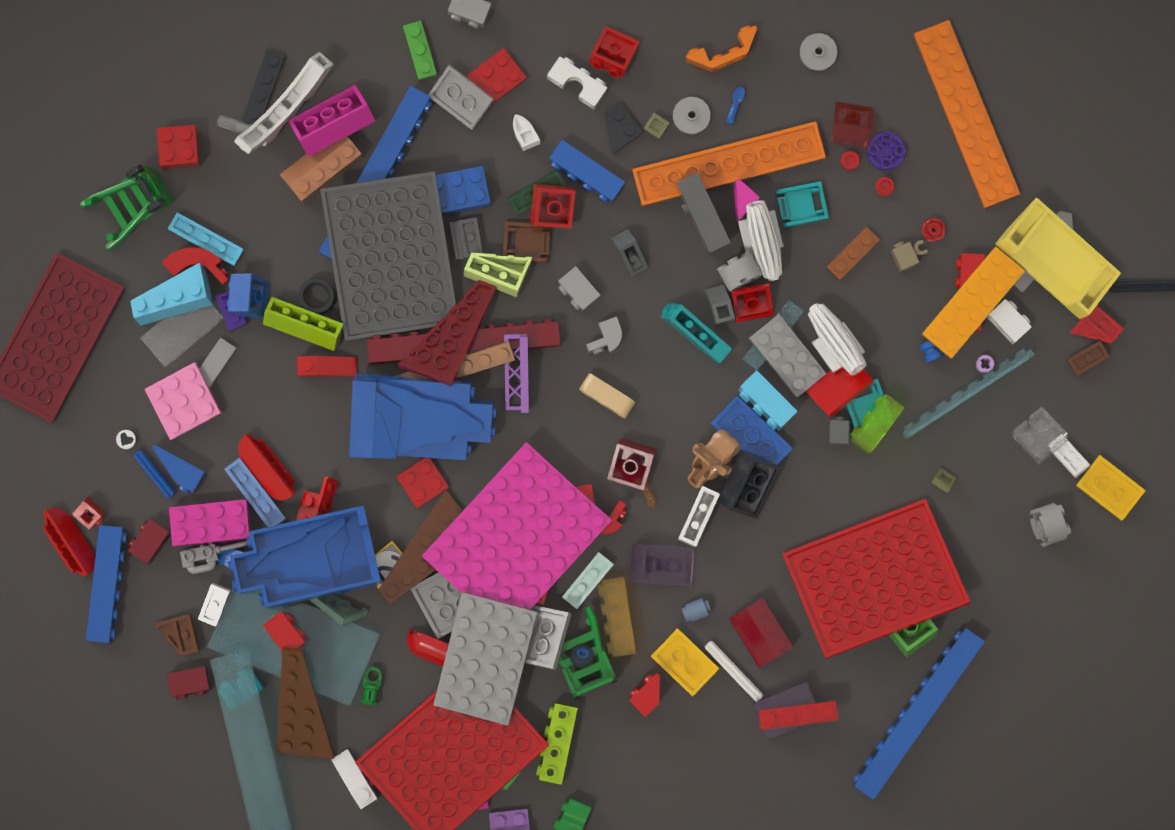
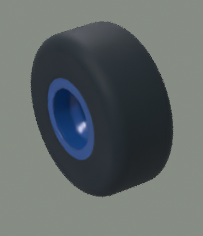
(579, 661)

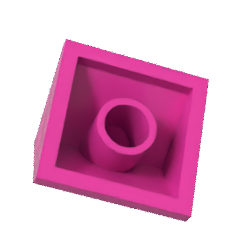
(743, 196)

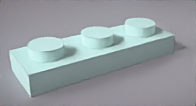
(587, 580)

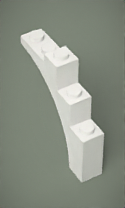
(287, 106)

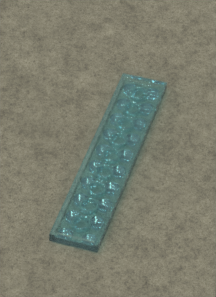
(250, 742)

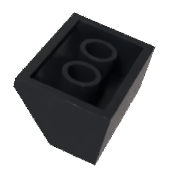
(748, 484)

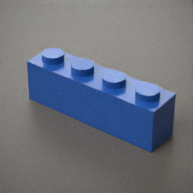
(586, 171)

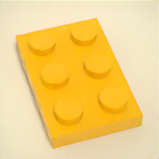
(1110, 488)
(684, 662)

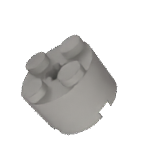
(740, 271)
(1049, 524)

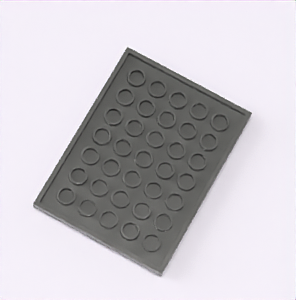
(388, 254)

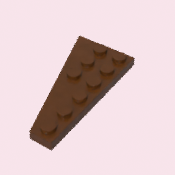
(411, 566)
(300, 717)

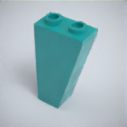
(695, 331)

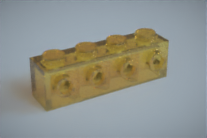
(618, 617)

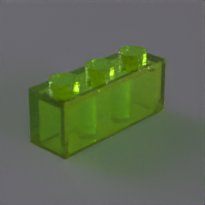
(876, 423)

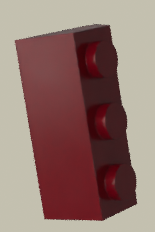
(760, 633)

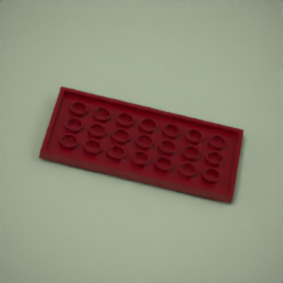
(56, 336)

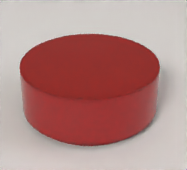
(850, 160)

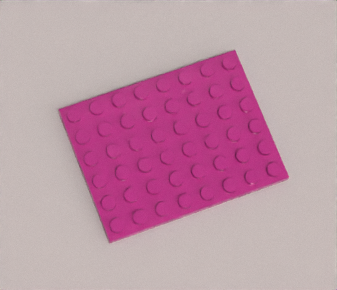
(518, 533)

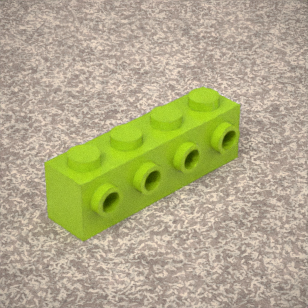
(302, 323)
(559, 740)

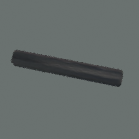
(1142, 286)

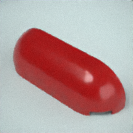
(266, 467)
(68, 541)
(426, 647)

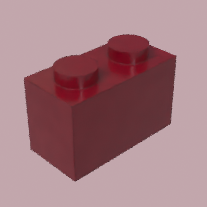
(148, 541)
(189, 682)

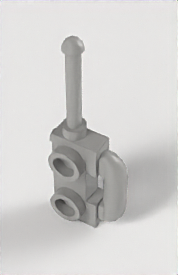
(207, 553)

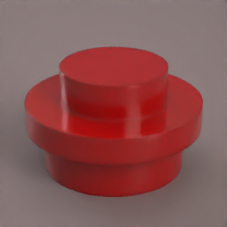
(884, 186)

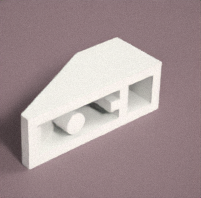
(354, 779)

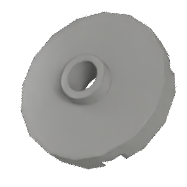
(811, 59)
(691, 125)

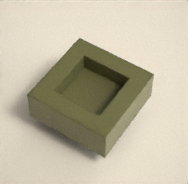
(656, 126)
(943, 480)

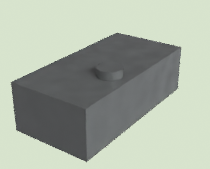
(701, 212)

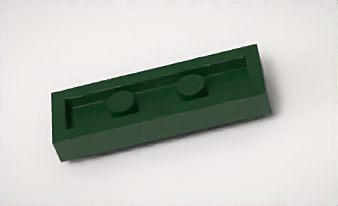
(522, 199)

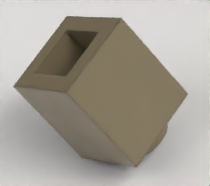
(906, 256)

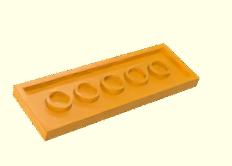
(973, 302)

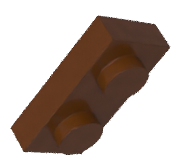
(1088, 358)

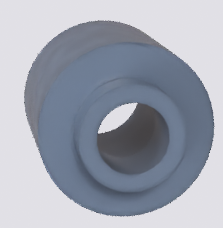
(696, 610)

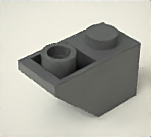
(720, 305)

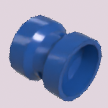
(931, 352)

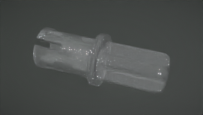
(232, 124)

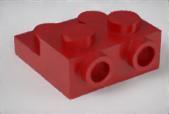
(613, 52)

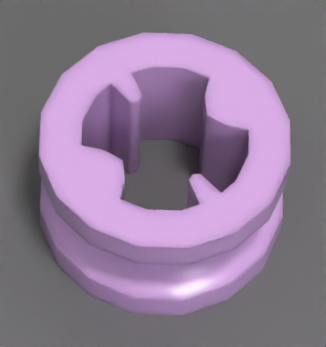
(990, 364)

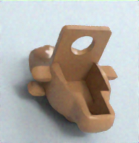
(713, 458)

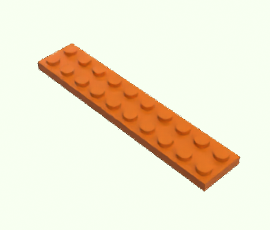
(966, 114)
(731, 162)

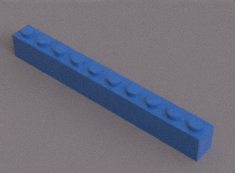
(393, 142)
(918, 713)

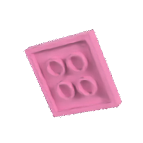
(183, 401)

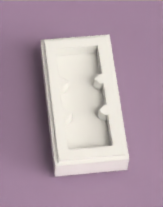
(1071, 459)

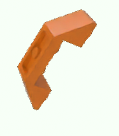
(699, 57)

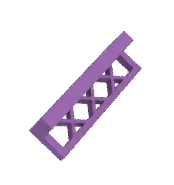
(524, 407)

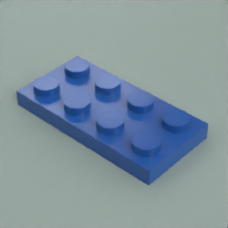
(751, 431)

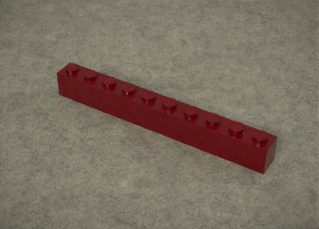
(398, 348)

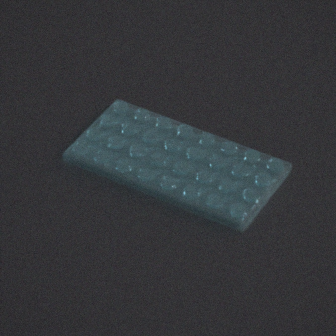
(333, 652)

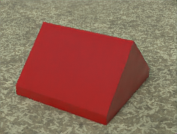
(752, 303)

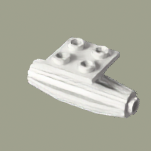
(762, 238)
(836, 341)

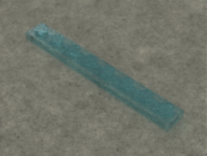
(973, 388)

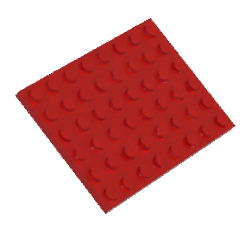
(875, 579)
(448, 763)

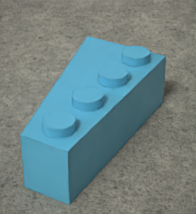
(174, 297)

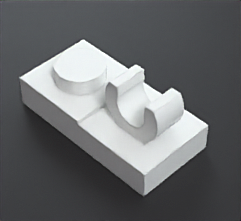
(214, 604)

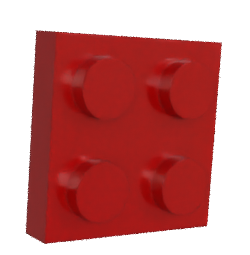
(422, 482)

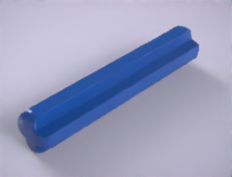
(154, 474)

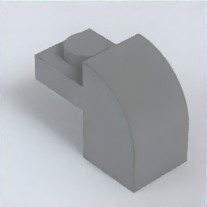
(611, 338)

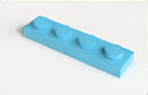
(205, 239)

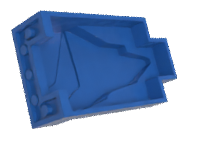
(416, 418)
(307, 559)

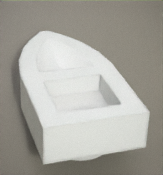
(525, 133)

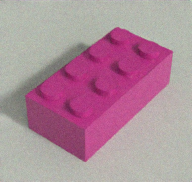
(331, 120)
(210, 523)

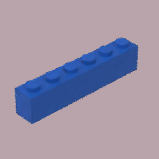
(105, 584)

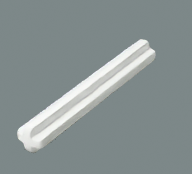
(734, 671)

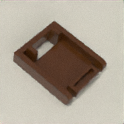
(529, 241)

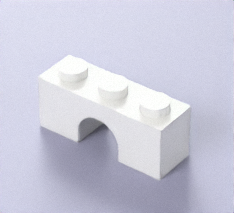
(565, 71)

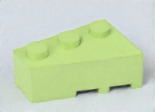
(502, 271)

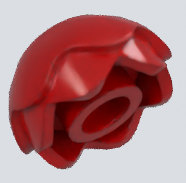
(939, 228)

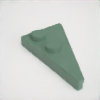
(339, 609)

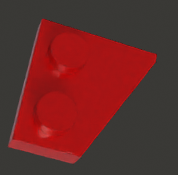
(1098, 326)

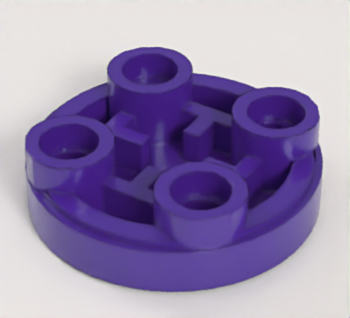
(886, 151)

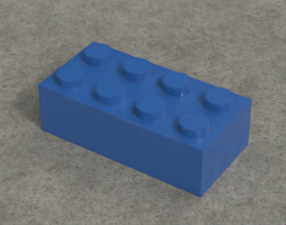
(462, 191)

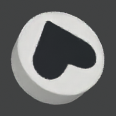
(126, 439)

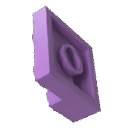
(509, 820)

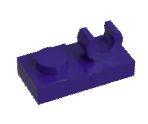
(232, 321)

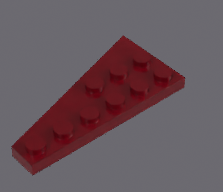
(449, 341)

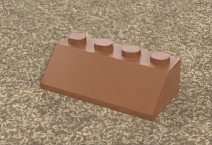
(320, 169)

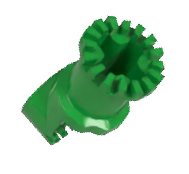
(369, 685)

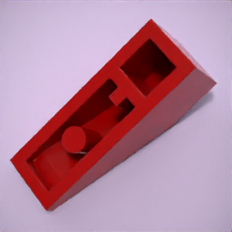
(326, 366)

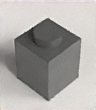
(838, 431)

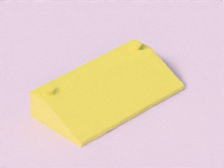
(1058, 258)

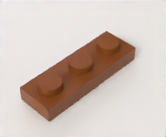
(853, 253)

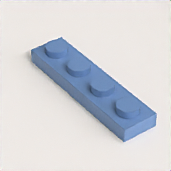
(254, 493)

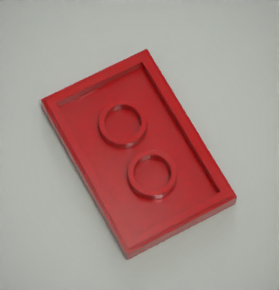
(838, 389)

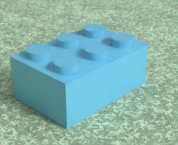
(766, 401)

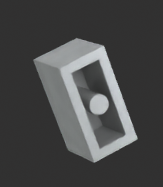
(470, 11)
(578, 289)

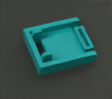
(798, 204)
(858, 407)

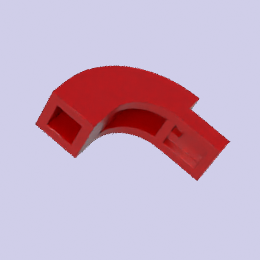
(188, 257)

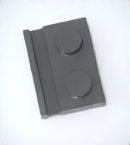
(465, 238)

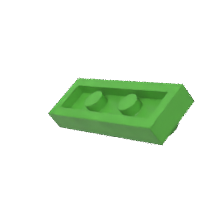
(419, 50)

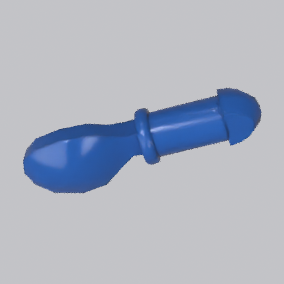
(737, 96)

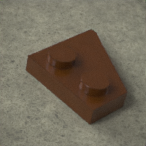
(180, 633)

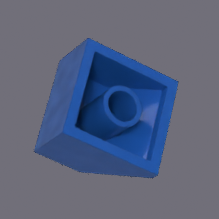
(248, 295)

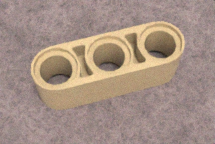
(607, 396)

